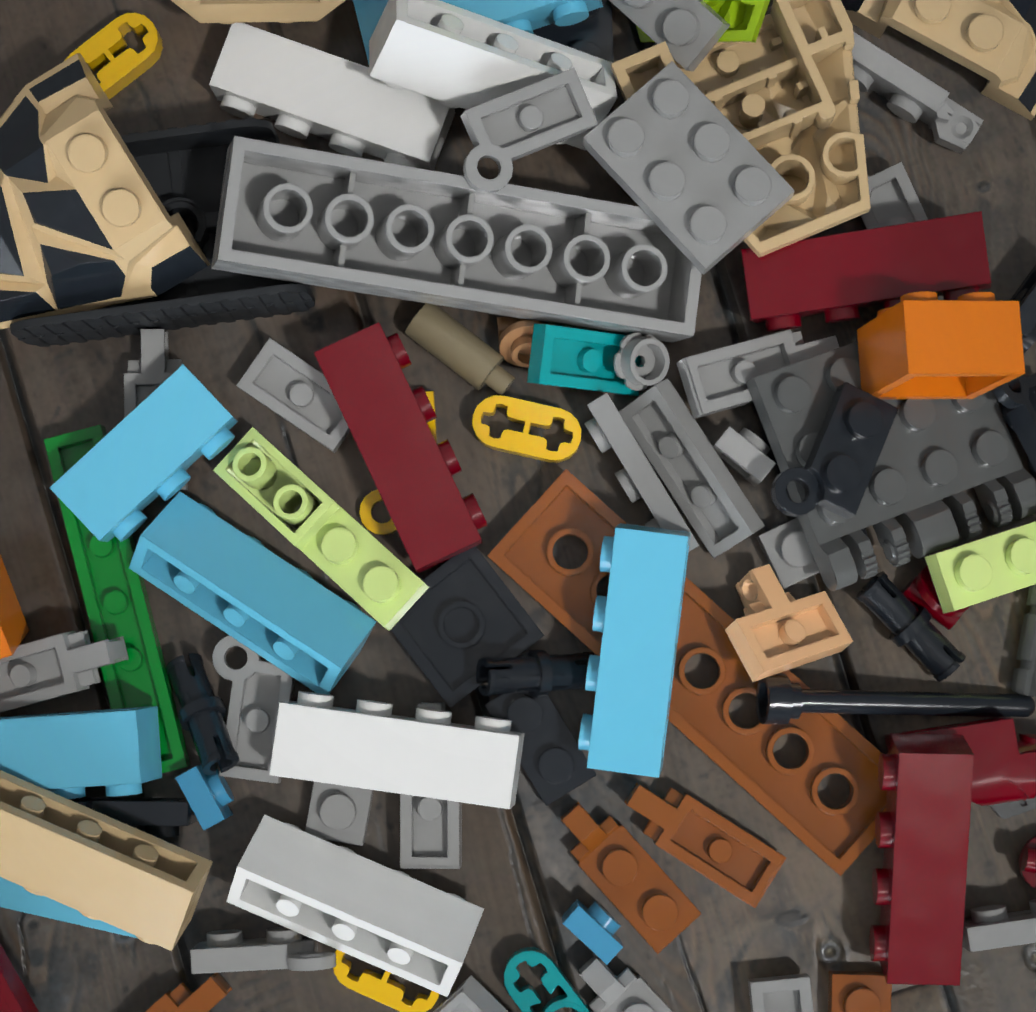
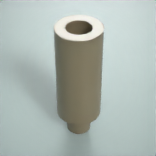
(459, 349)

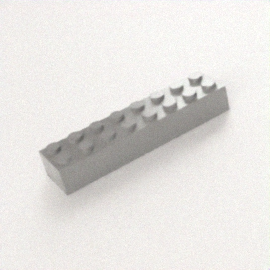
(444, 244)

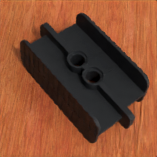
(187, 176)

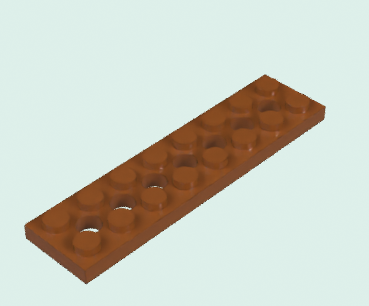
(703, 714)

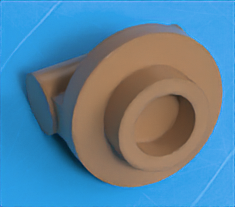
(516, 339)

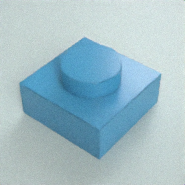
(206, 796)
(594, 928)

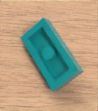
(576, 359)

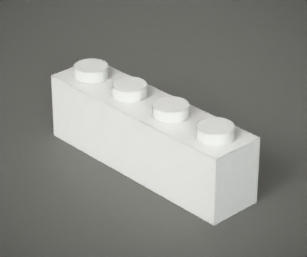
(474, 59)
(327, 97)
(396, 752)
(355, 905)

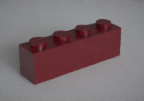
(866, 269)
(399, 447)
(923, 858)

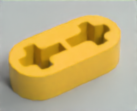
(110, 42)
(531, 415)
(381, 987)

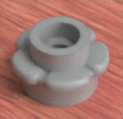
(653, 361)

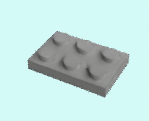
(687, 167)

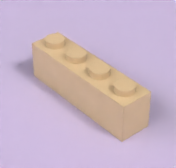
(97, 863)

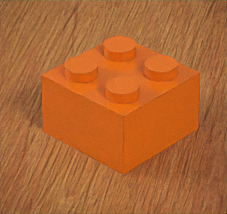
(941, 347)

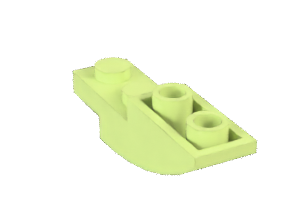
(321, 529)
(984, 568)

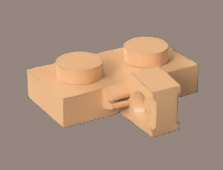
(779, 629)

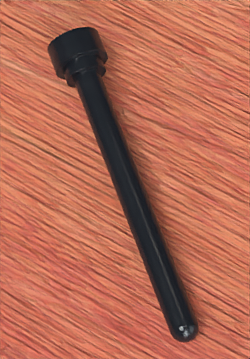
(781, 700)

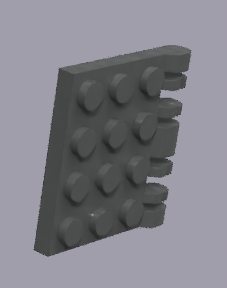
(928, 456)

